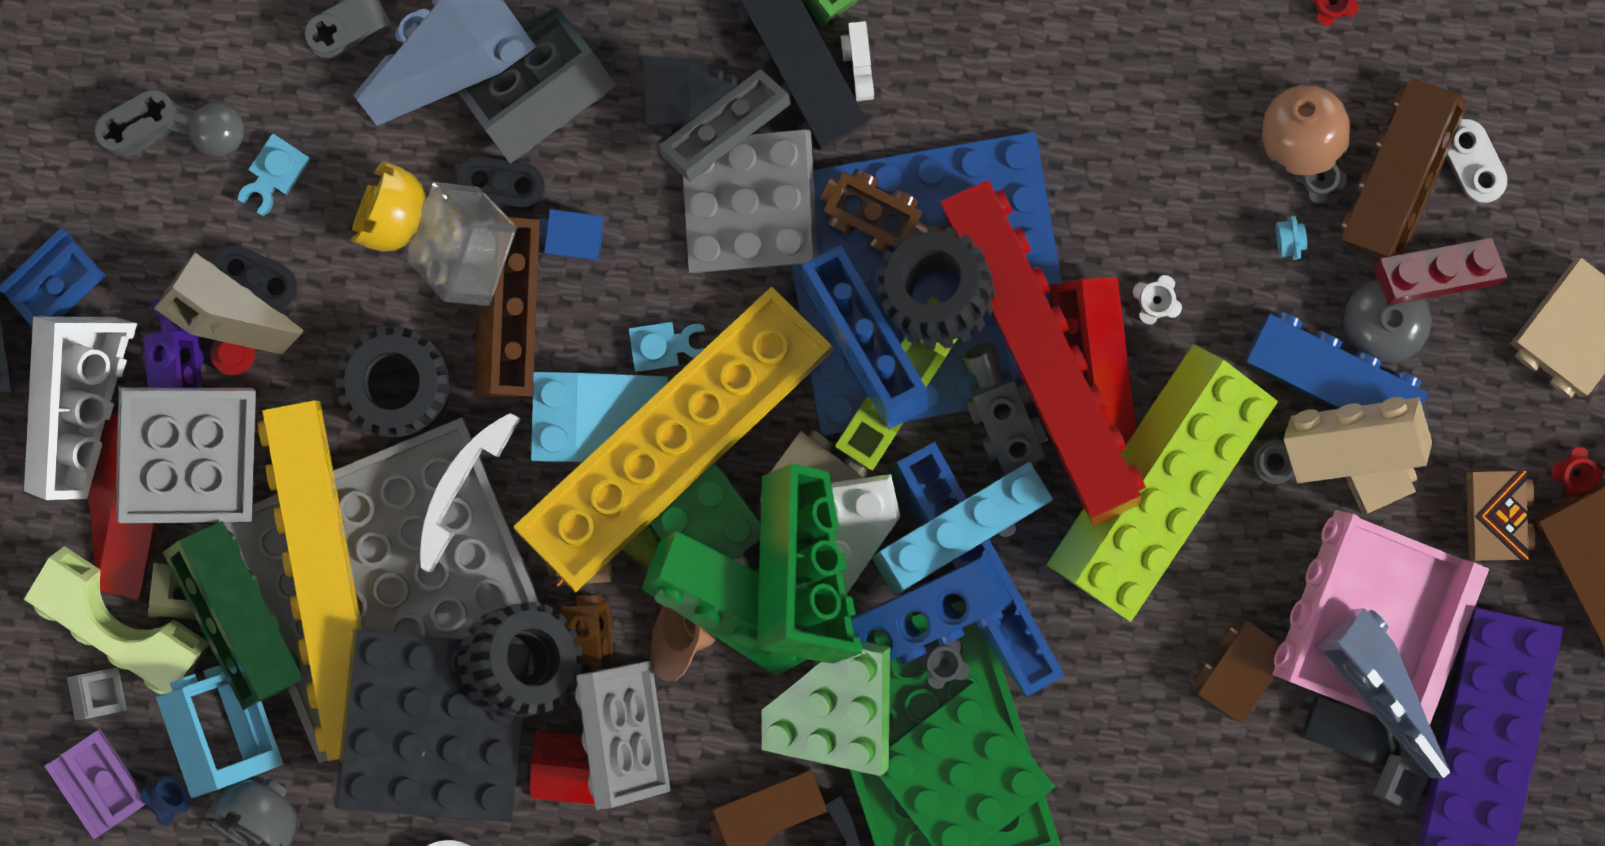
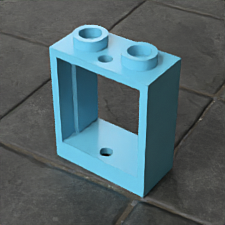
(189, 743)

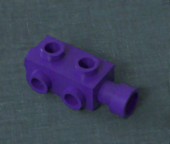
(165, 356)

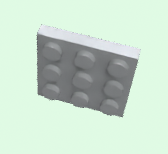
(754, 206)
(185, 455)
(622, 734)

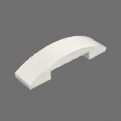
(435, 536)

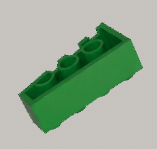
(801, 569)
(712, 594)

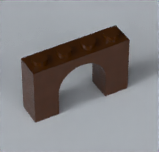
(768, 810)

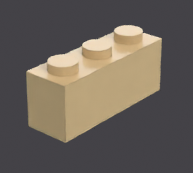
(1358, 439)

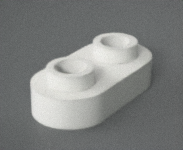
(1471, 162)

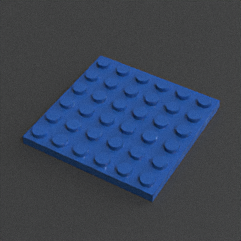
(930, 177)

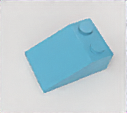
(583, 410)

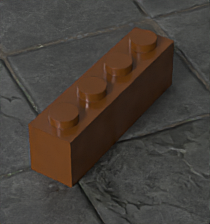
(1403, 170)
(508, 325)

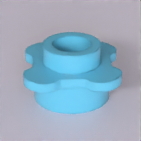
(1291, 238)

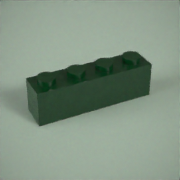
(233, 615)

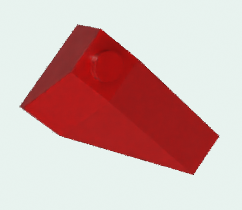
(119, 549)

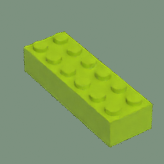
(1184, 458)

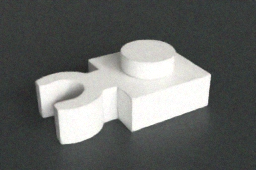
(856, 49)

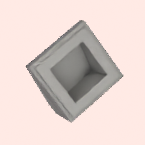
(96, 694)

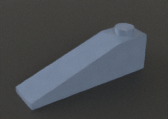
(444, 54)
(1376, 672)

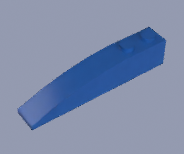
(1015, 638)

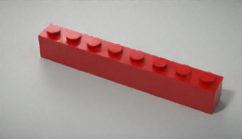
(1045, 359)

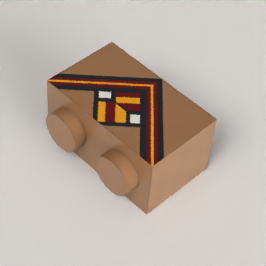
(1499, 515)

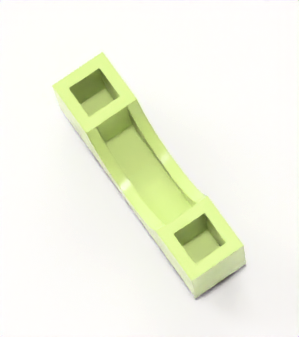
(71, 595)

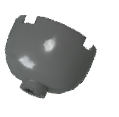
(1382, 330)
(254, 814)

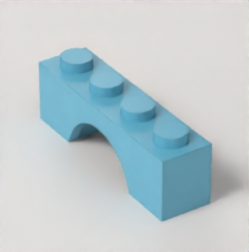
(961, 528)

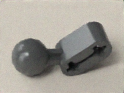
(213, 128)

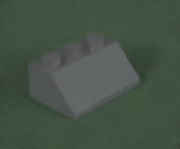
(539, 89)

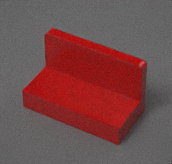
(560, 769)

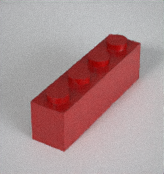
(1097, 327)

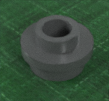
(1261, 467)

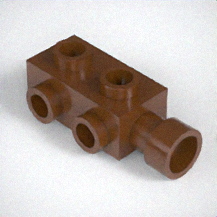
(874, 210)
(595, 644)

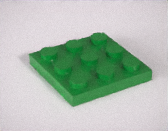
(963, 772)

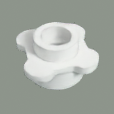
(1149, 310)

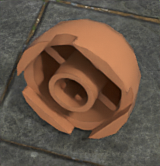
(1306, 130)

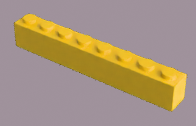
(314, 558)

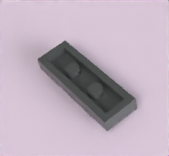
(724, 124)

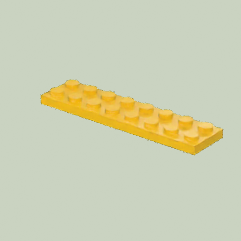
(673, 439)

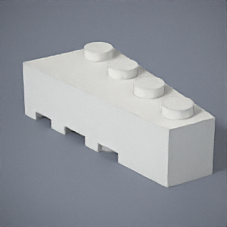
(70, 399)

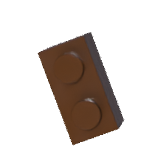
(1239, 671)

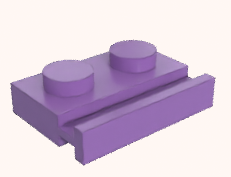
(96, 784)

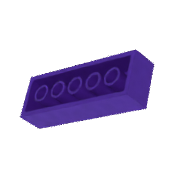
(1490, 731)

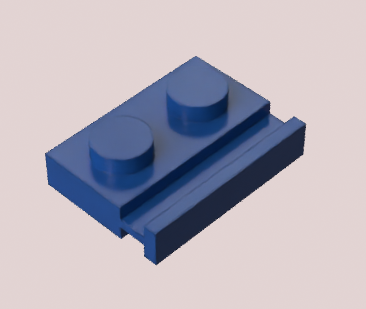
(52, 279)

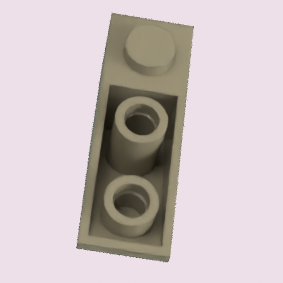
(220, 309)

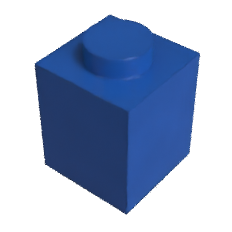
(572, 235)

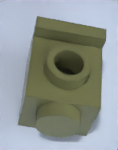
(161, 595)

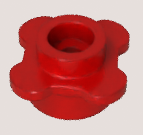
(1329, 13)
(1588, 476)

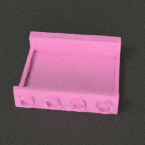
(1410, 585)

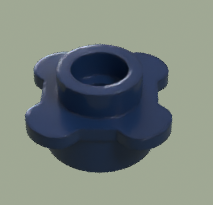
(173, 792)

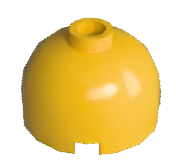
(389, 210)

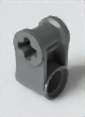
(355, 24)

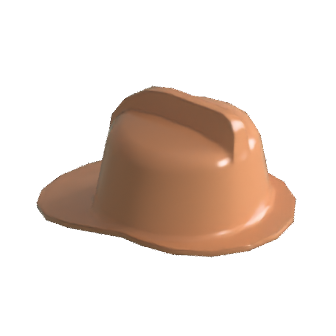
(675, 643)

